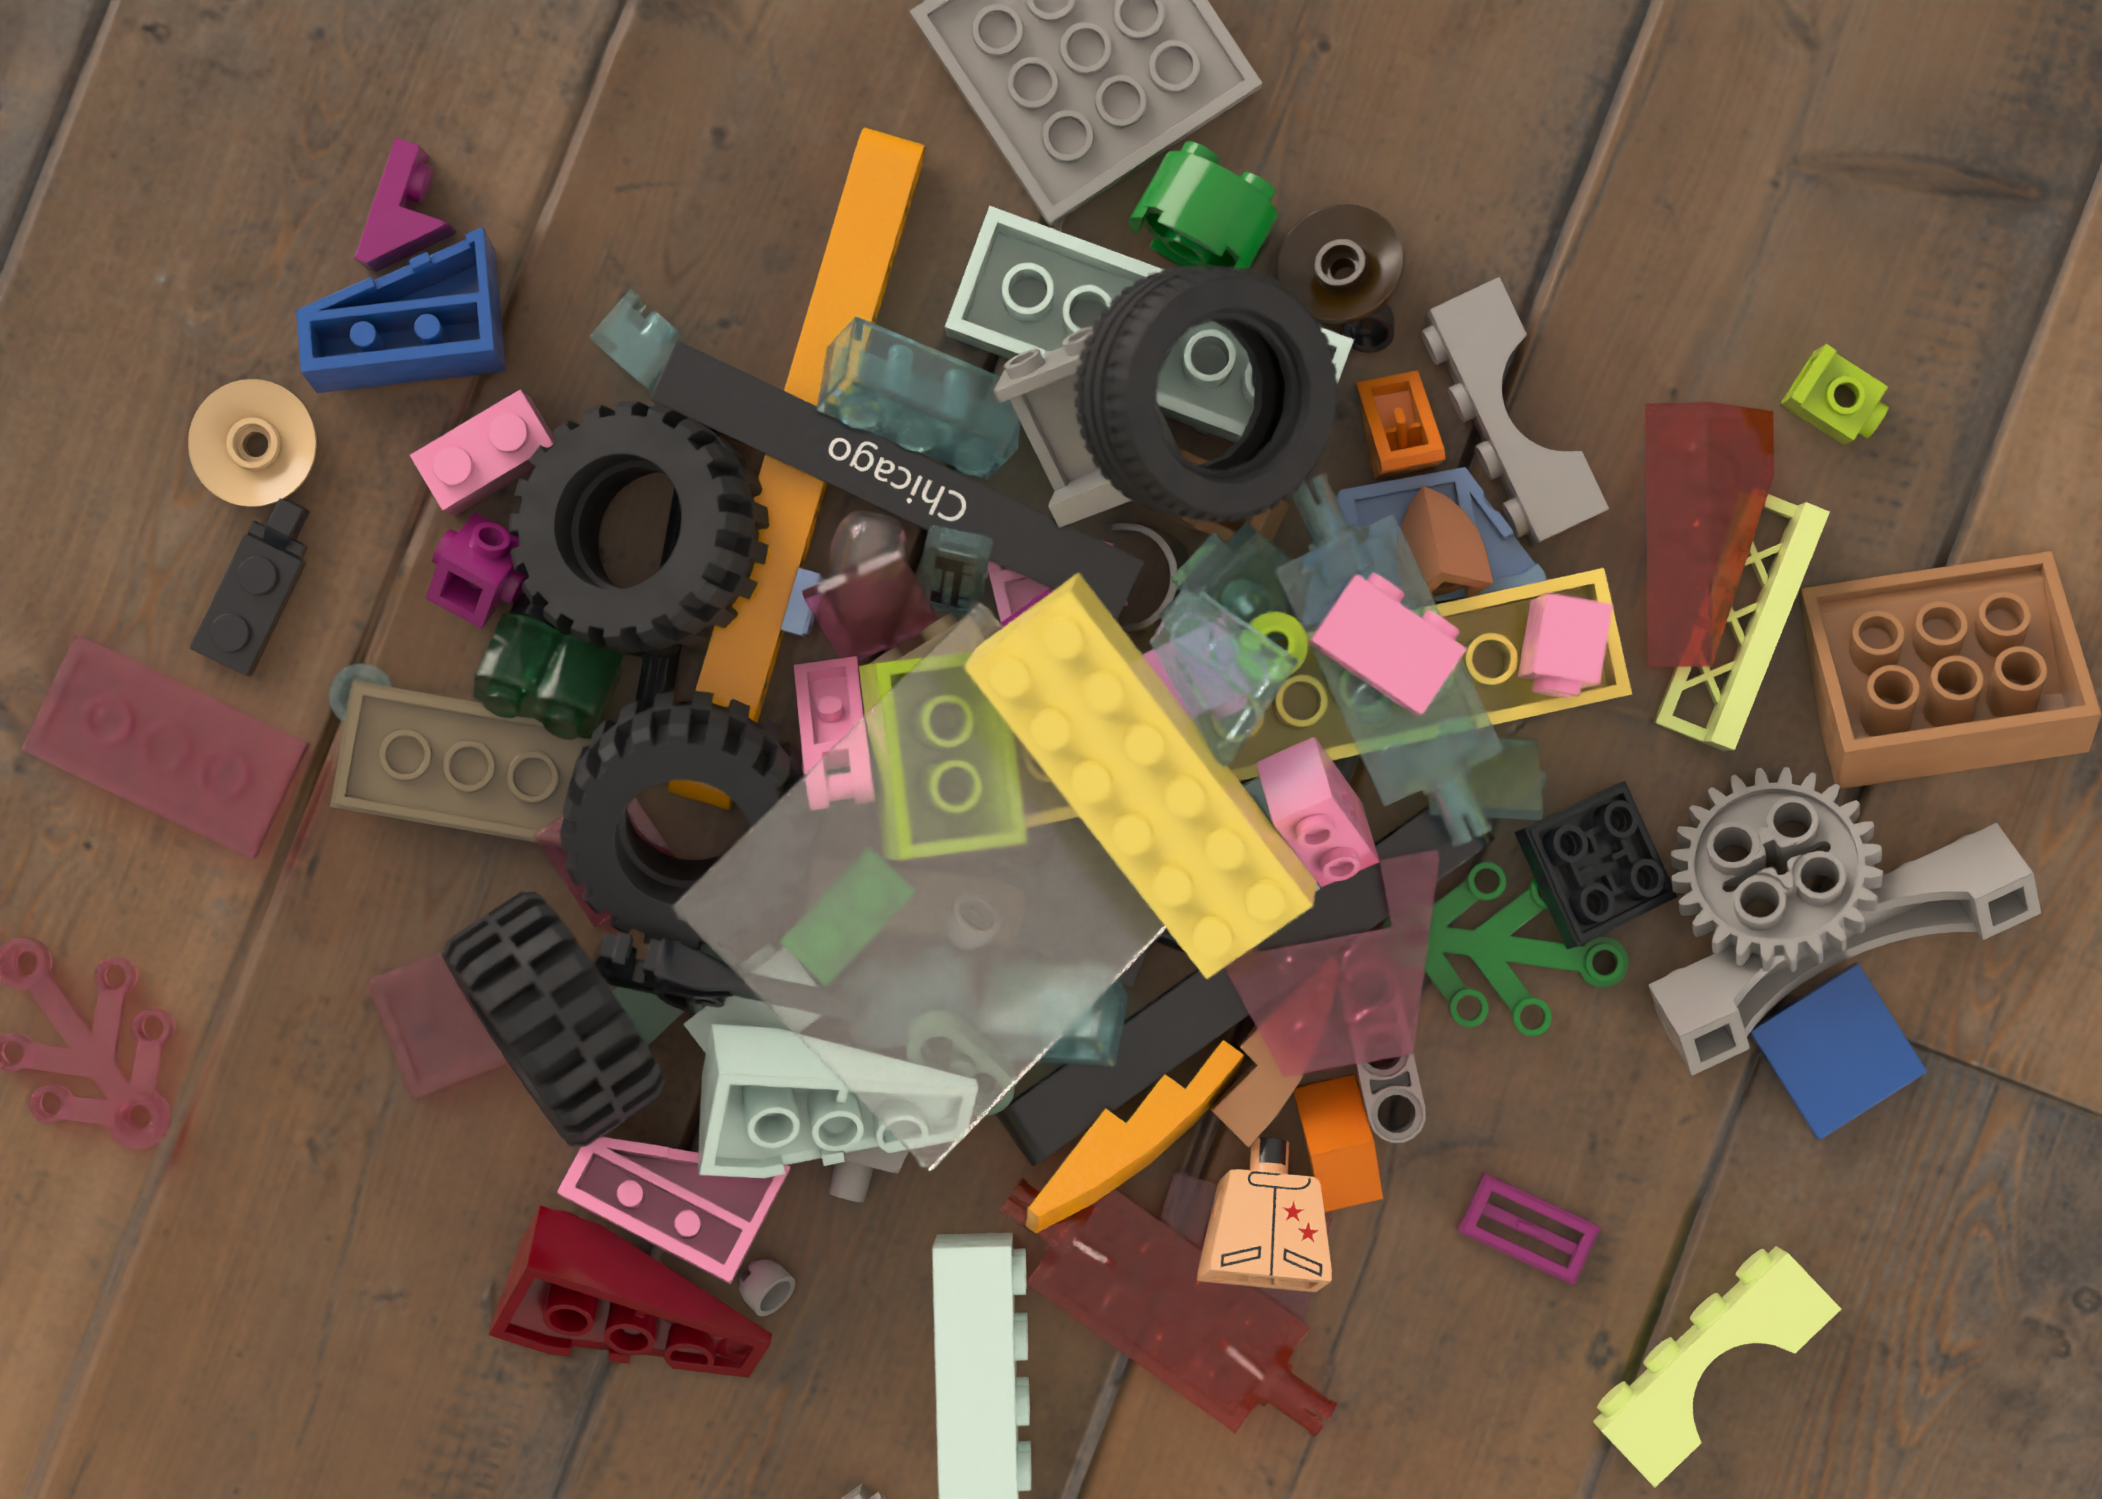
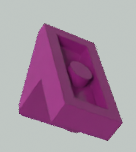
(392, 226)

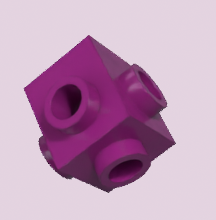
(475, 570)

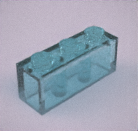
(918, 398)

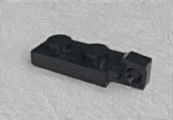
(254, 591)

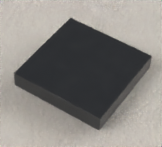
(1595, 865)

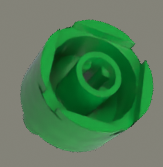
(1204, 211)

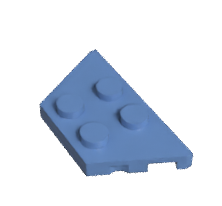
(1506, 556)

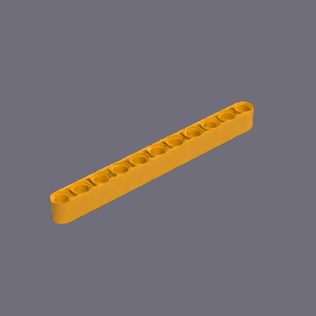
(847, 286)

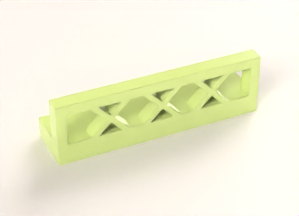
(1760, 635)

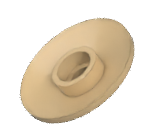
(221, 437)

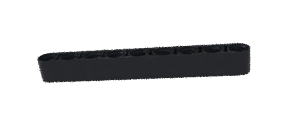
(1203, 1008)

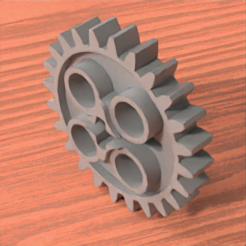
(1802, 917)

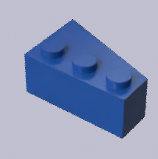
(410, 325)

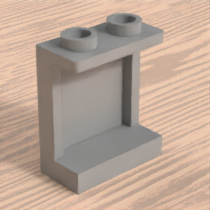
(1044, 401)

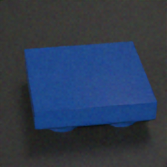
(1837, 1051)

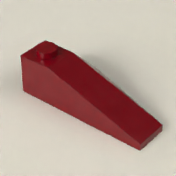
(600, 1292)

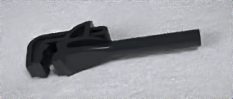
(670, 971)

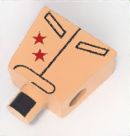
(1267, 1226)

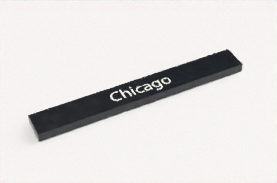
(889, 475)

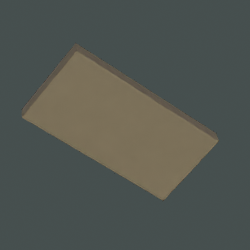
(450, 763)

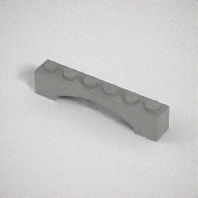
(1963, 887)

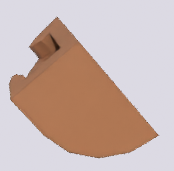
(1445, 545)

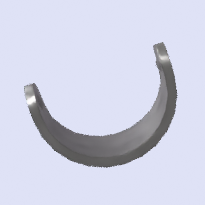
(1176, 557)

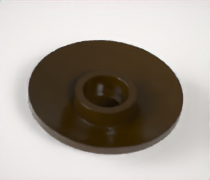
(1340, 239)

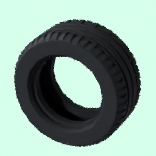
(1291, 397)

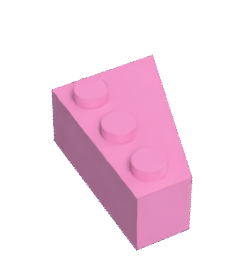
(670, 1205)

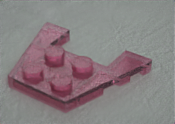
(1347, 994)

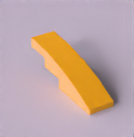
(1117, 1150)

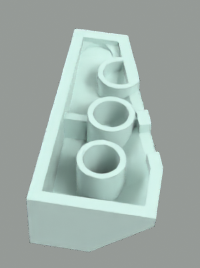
(776, 1106)

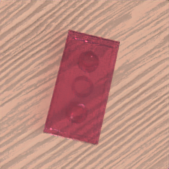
(166, 746)

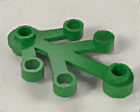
(1492, 946)

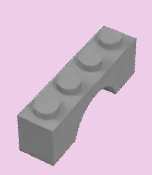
(1544, 486)

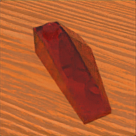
(1702, 507)

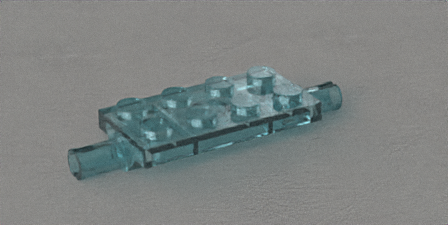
(1394, 745)

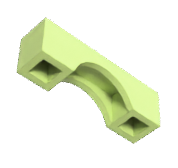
(1654, 1415)

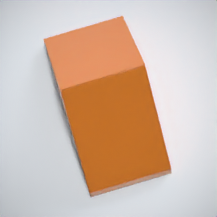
(1399, 425)
(1339, 1142)

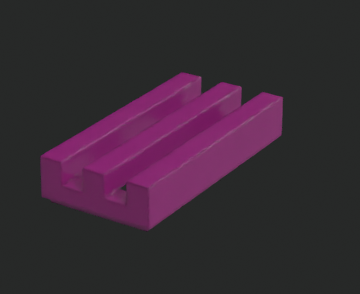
(1479, 1205)

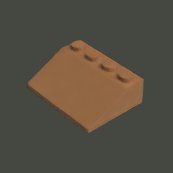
(1947, 670)

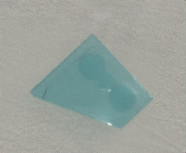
(1220, 669)

